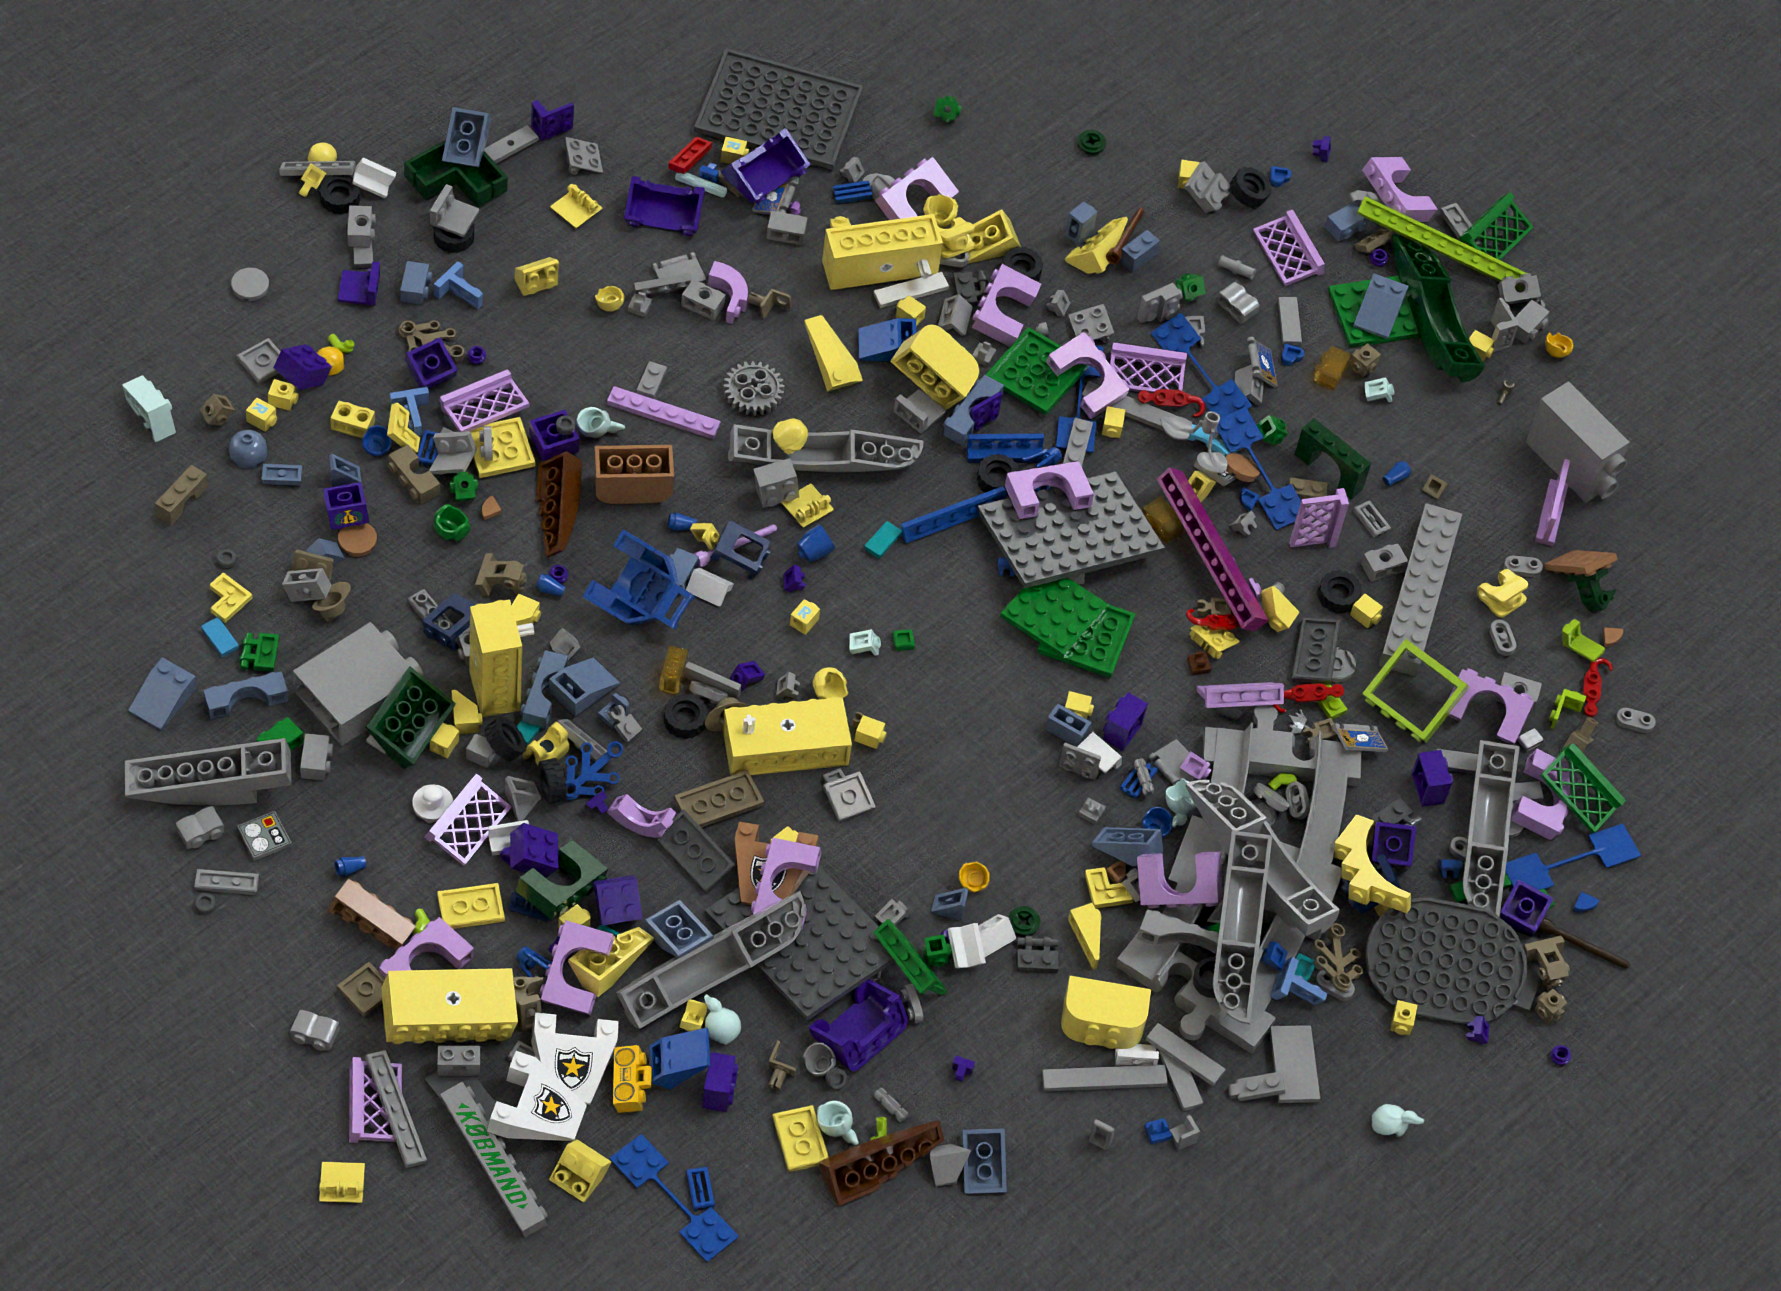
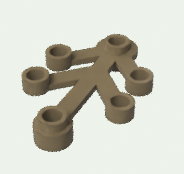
(455, 351)
(1340, 980)

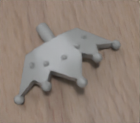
(1298, 723)

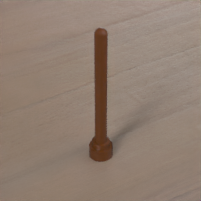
(1114, 254)

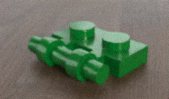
(265, 654)

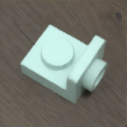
(1379, 389)
(864, 641)

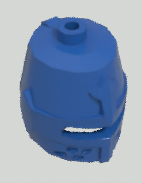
(815, 544)

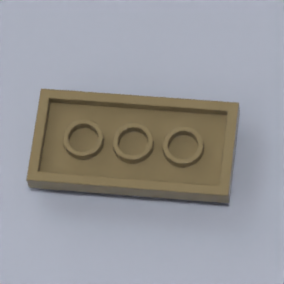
(720, 799)

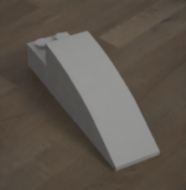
(210, 775)

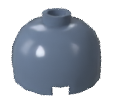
(248, 449)

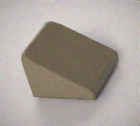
(1434, 487)

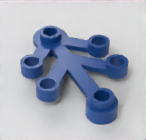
(589, 773)

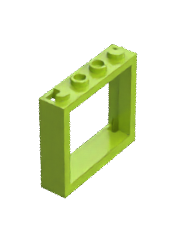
(1401, 722)

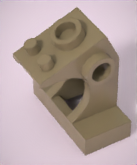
(511, 578)
(1551, 973)
(526, 998)

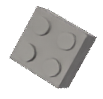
(776, 483)

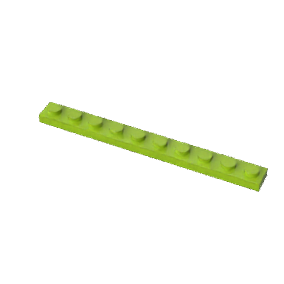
(1437, 241)

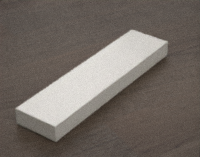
(915, 288)

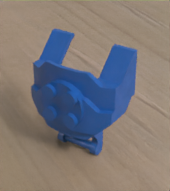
(643, 588)

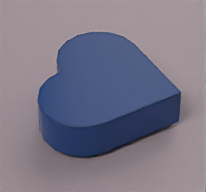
(1279, 176)
(1291, 355)

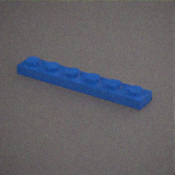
(949, 515)

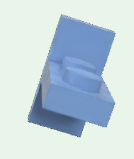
(453, 281)
(410, 400)
(1287, 981)

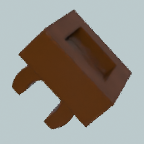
(1199, 663)

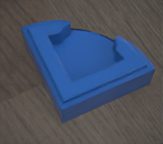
(1249, 499)
(1585, 902)

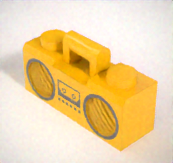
(627, 1074)

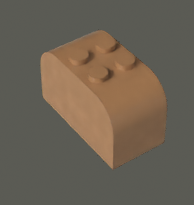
(633, 473)

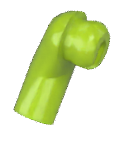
(345, 347)
(1282, 778)
(422, 921)
(881, 1126)

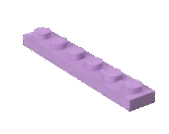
(663, 412)

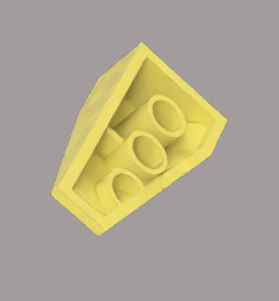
(1092, 256)
(833, 358)
(600, 972)

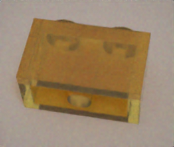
(1332, 367)
(1163, 519)
(673, 669)

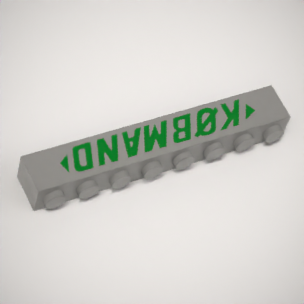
(494, 1160)

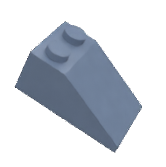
(466, 137)
(1380, 306)
(163, 694)
(1129, 843)
(677, 930)
(986, 1162)

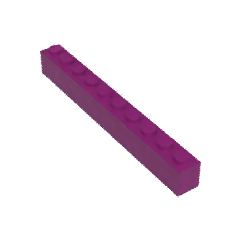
(1212, 549)

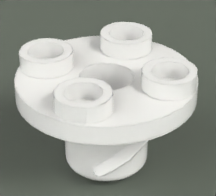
(431, 802)

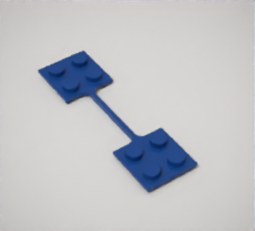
(1179, 336)
(1065, 424)
(1239, 432)
(1611, 845)
(705, 1232)

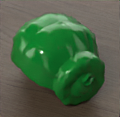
(451, 523)

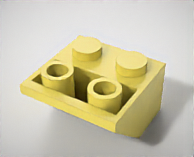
(537, 276)
(579, 1170)

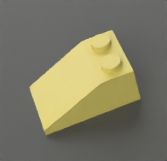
(992, 237)

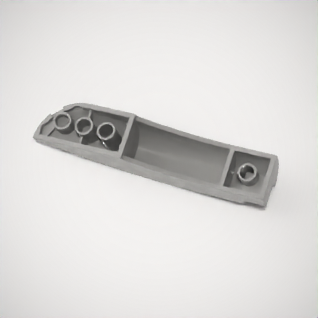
(826, 450)
(1490, 825)
(1287, 888)
(1241, 923)
(713, 962)

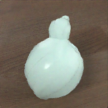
(595, 423)
(1179, 802)
(721, 1022)
(1393, 1119)
(836, 1120)

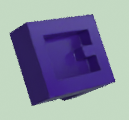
(747, 673)

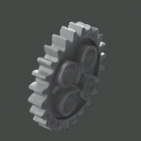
(755, 382)

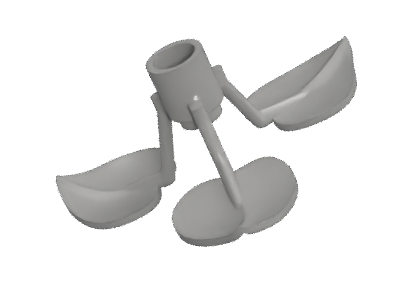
(1180, 429)

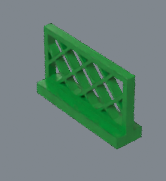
(1491, 216)
(1590, 774)
(908, 959)

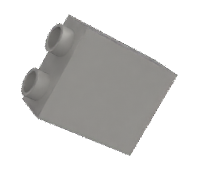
(1576, 431)
(351, 680)

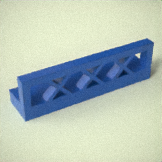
(1017, 451)

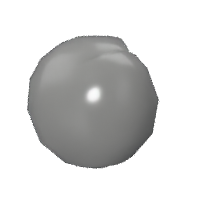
(819, 1059)

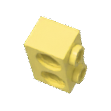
(348, 419)

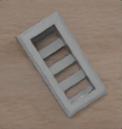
(1101, 1135)

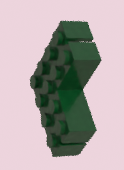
(432, 174)

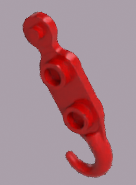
(1171, 398)
(1214, 621)
(1592, 686)
(1311, 693)

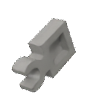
(1197, 323)
(626, 725)

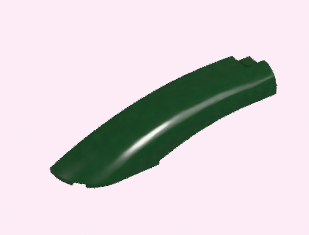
(1435, 310)

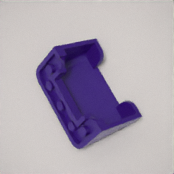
(767, 167)
(664, 206)
(864, 1027)

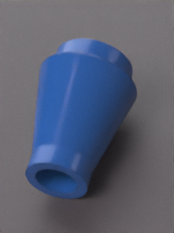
(1398, 472)
(679, 522)
(550, 586)
(347, 865)

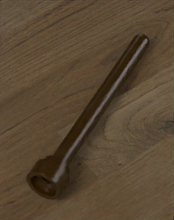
(1548, 928)

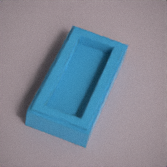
(220, 637)

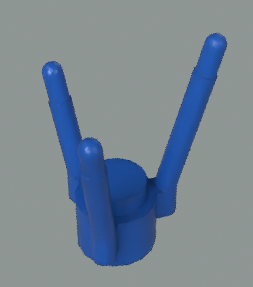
(1049, 457)
(529, 959)

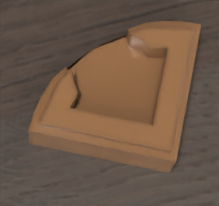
(490, 508)
(1611, 636)
(1117, 872)

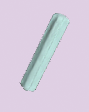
(709, 186)

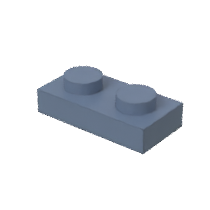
(282, 474)

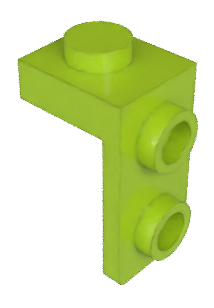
(1579, 643)
(1568, 699)

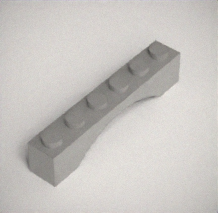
(1161, 929)

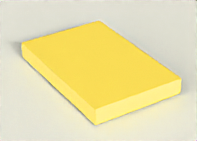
(471, 906)
(800, 1138)

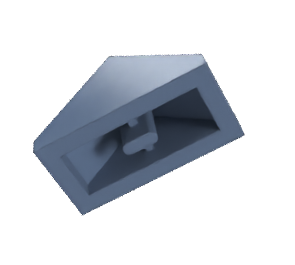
(343, 472)
(327, 549)
(950, 904)

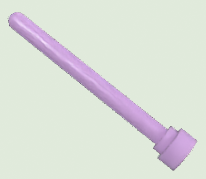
(704, 557)

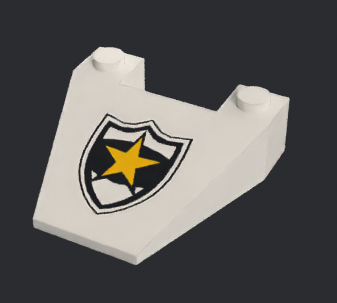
(574, 1058)
(546, 1106)

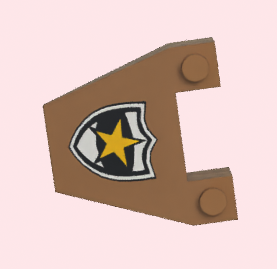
(749, 860)

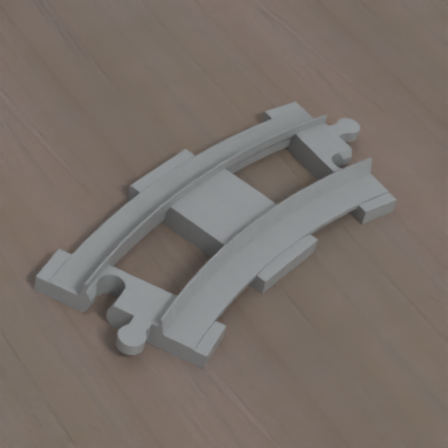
(1231, 758)

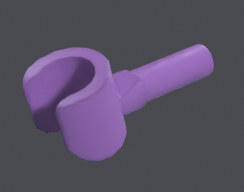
(794, 208)

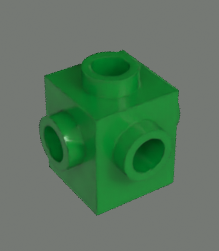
(940, 110)
(1191, 286)
(1272, 429)
(460, 493)
(937, 950)

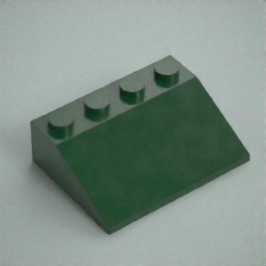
(409, 717)

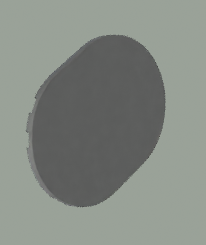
(1446, 960)

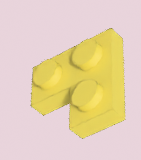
(399, 430)
(232, 597)
(1102, 892)

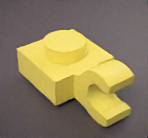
(312, 177)

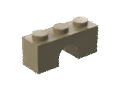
(420, 486)
(171, 503)

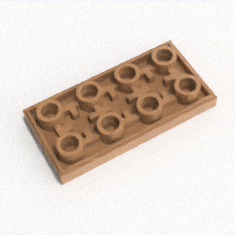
(1581, 562)

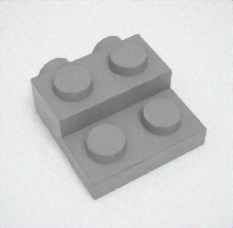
(1207, 188)
(1160, 303)

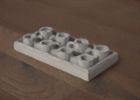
(1295, 1057)

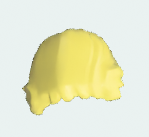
(943, 208)
(790, 435)
(830, 683)

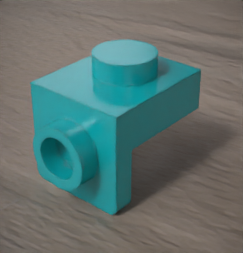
(1305, 967)

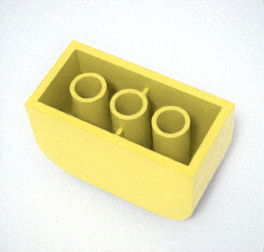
(937, 365)
(1104, 1013)

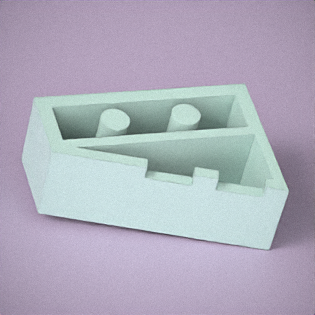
(151, 406)

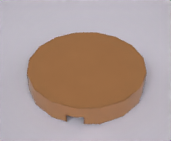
(1242, 466)
(357, 540)

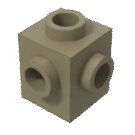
(1365, 360)
(217, 410)
(1550, 1006)

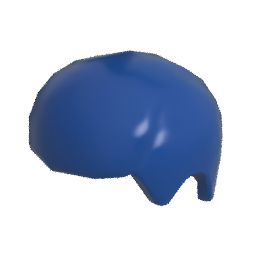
(376, 441)
(1158, 819)

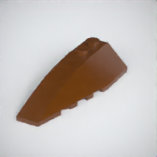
(559, 499)
(874, 1162)

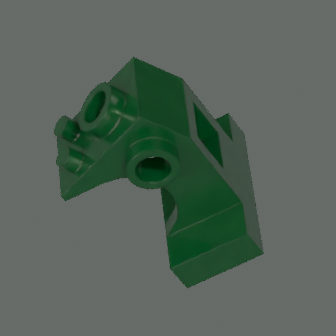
(1590, 591)

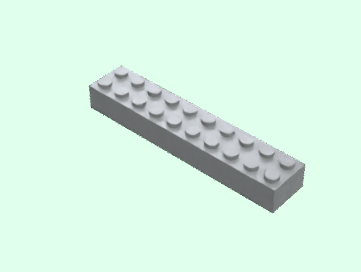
(1421, 585)

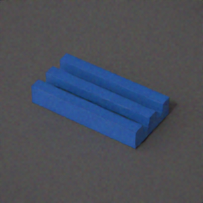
(850, 190)
(426, 460)
(1153, 771)
(702, 1204)

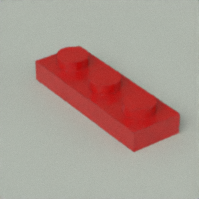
(689, 155)

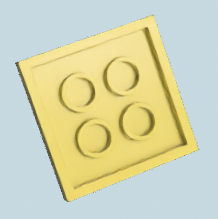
(509, 448)

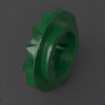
(1094, 136)
(1024, 913)

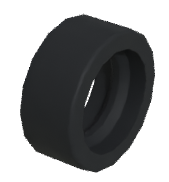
(1203, 988)

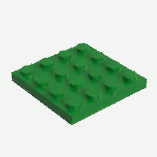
(1347, 303)
(1028, 375)
(1055, 613)
(1101, 644)

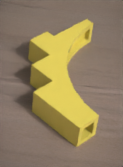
(1366, 882)

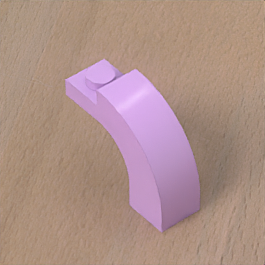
(731, 282)
(640, 819)

